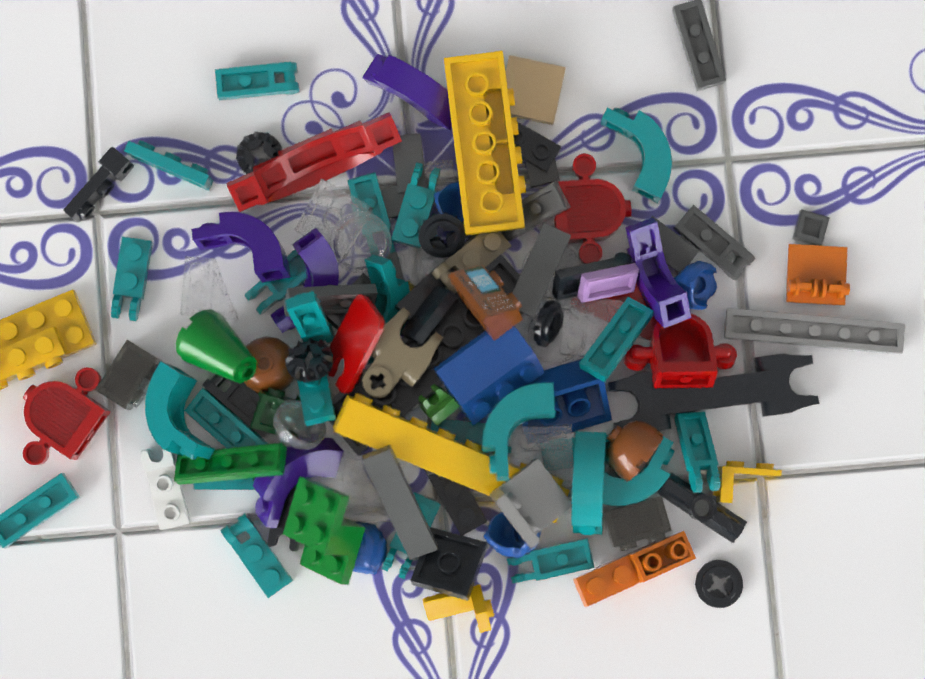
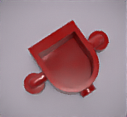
(594, 211)
(682, 355)
(62, 416)

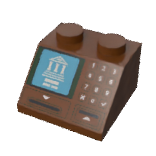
(486, 299)

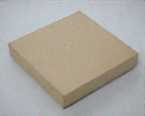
(535, 88)

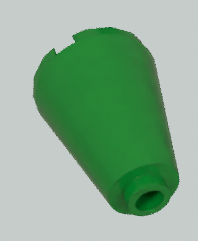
(215, 347)

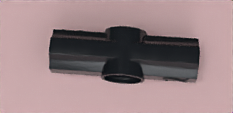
(718, 517)

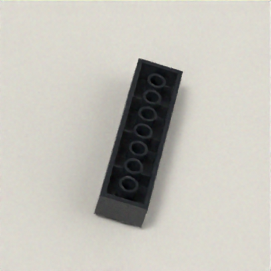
(457, 329)

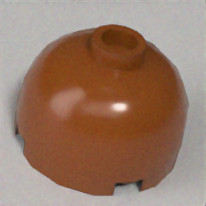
(271, 364)
(631, 447)

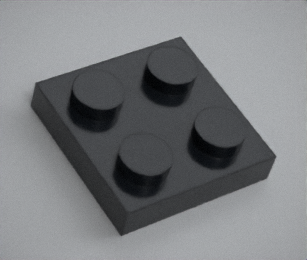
(451, 567)

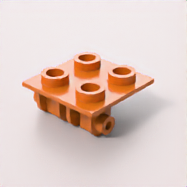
(817, 274)

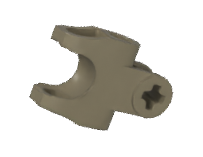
(397, 360)

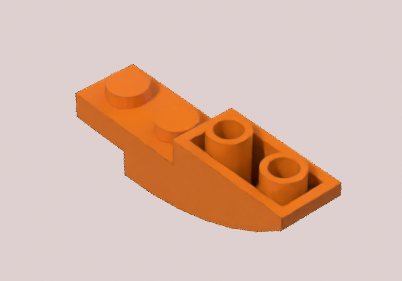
(634, 568)

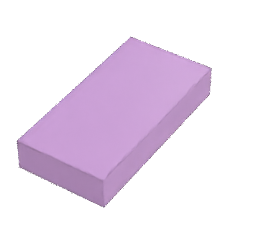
(608, 282)

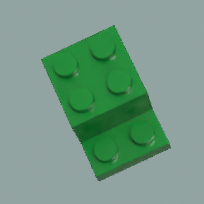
(320, 525)

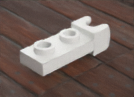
(166, 494)

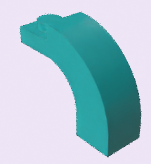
(652, 147)
(389, 288)
(519, 406)
(165, 412)
(588, 482)
(644, 484)

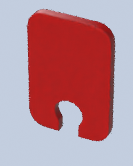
(355, 341)

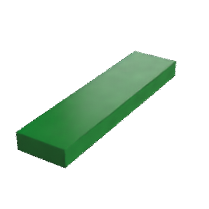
(232, 464)

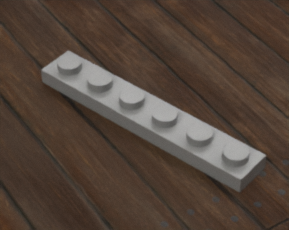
(814, 331)

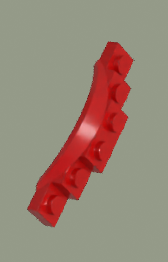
(313, 160)

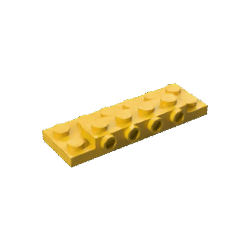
(485, 143)
(42, 337)

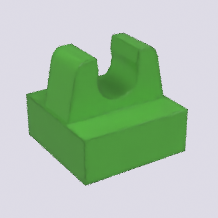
(439, 405)

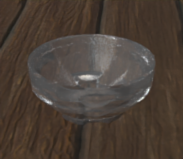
(290, 416)

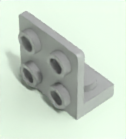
(531, 501)

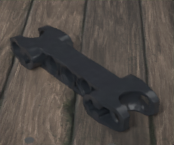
(766, 385)

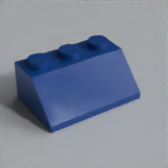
(488, 371)
(577, 397)

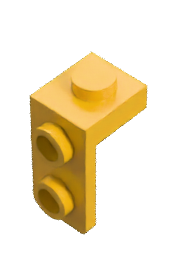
(727, 472)
(443, 605)

